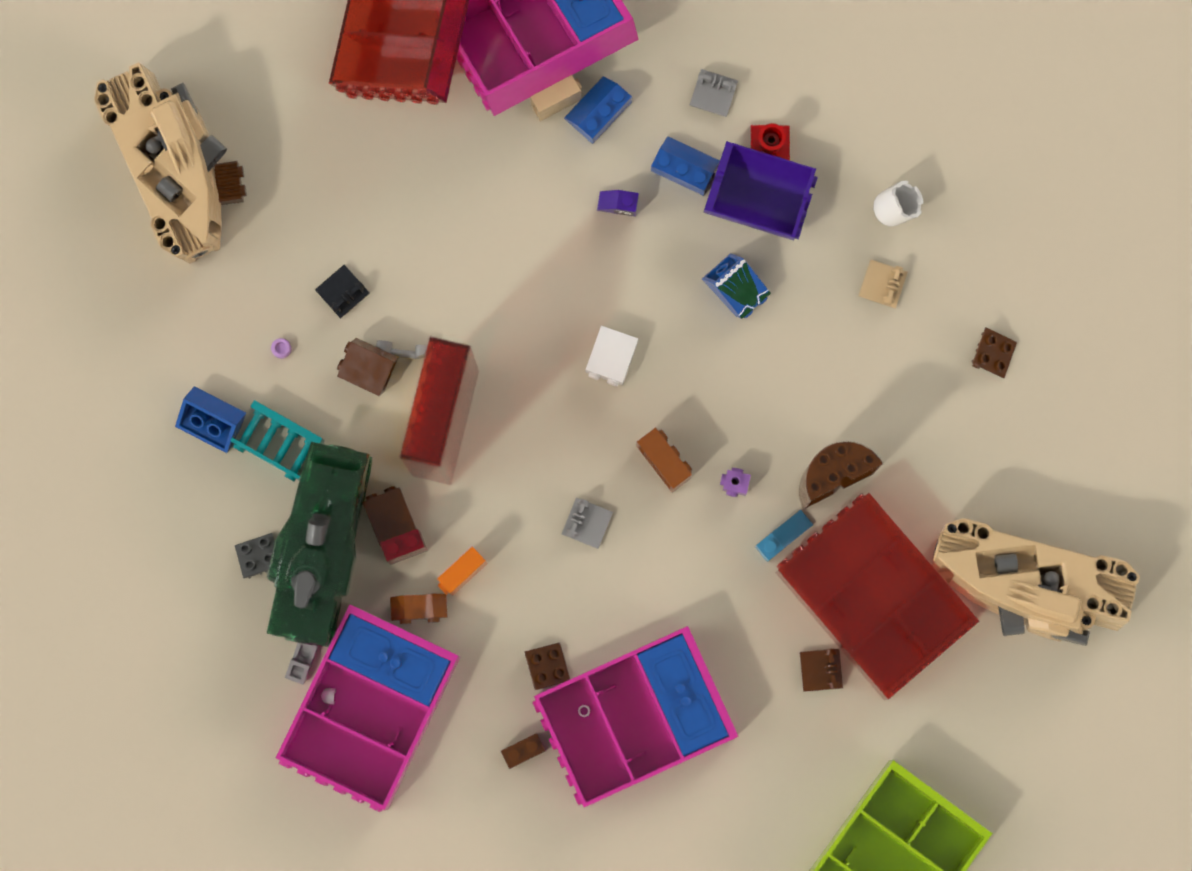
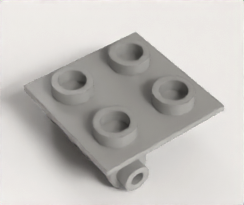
(713, 92)
(587, 523)

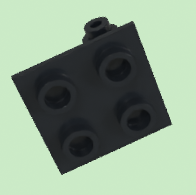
(342, 291)

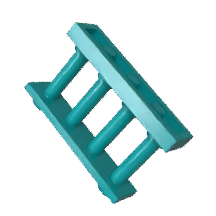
(277, 421)

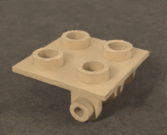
(883, 283)

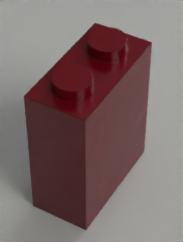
(403, 546)

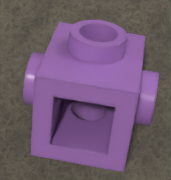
(742, 479)

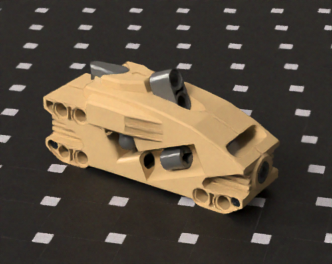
(181, 179)
(1005, 573)

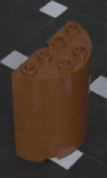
(836, 466)

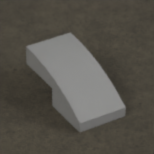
(301, 663)

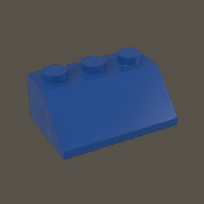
(598, 109)
(684, 165)
(209, 419)

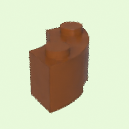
(418, 607)

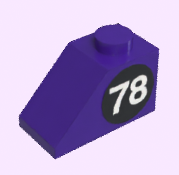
(618, 202)

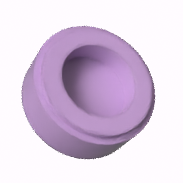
(281, 348)

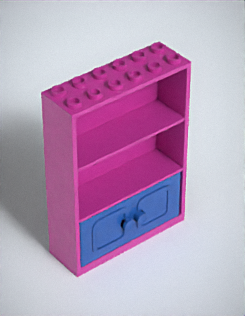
(531, 44)
(382, 706)
(643, 717)

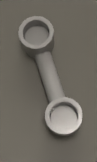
(419, 352)

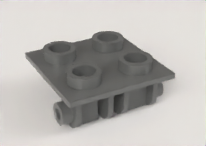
(255, 555)

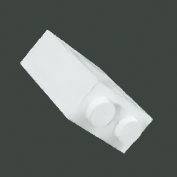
(611, 356)

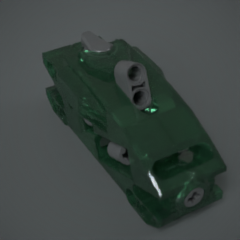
(317, 545)

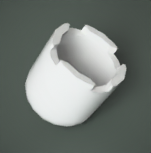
(898, 204)

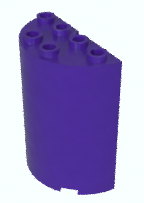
(761, 191)

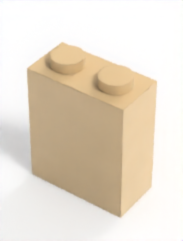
(556, 97)

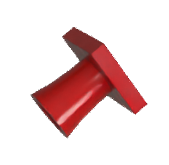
(777, 133)

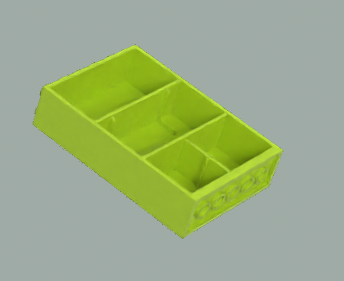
(903, 828)

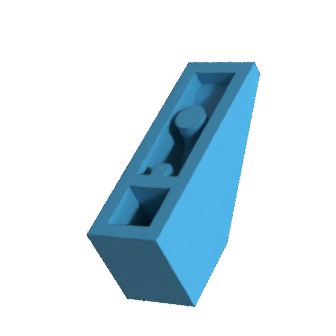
(783, 535)

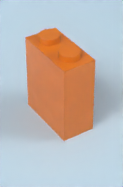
(461, 571)

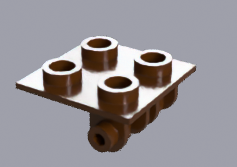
(994, 352)
(547, 666)
(821, 670)

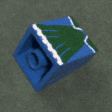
(737, 285)

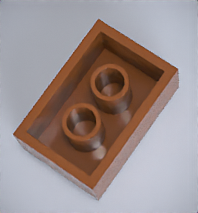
(664, 459)

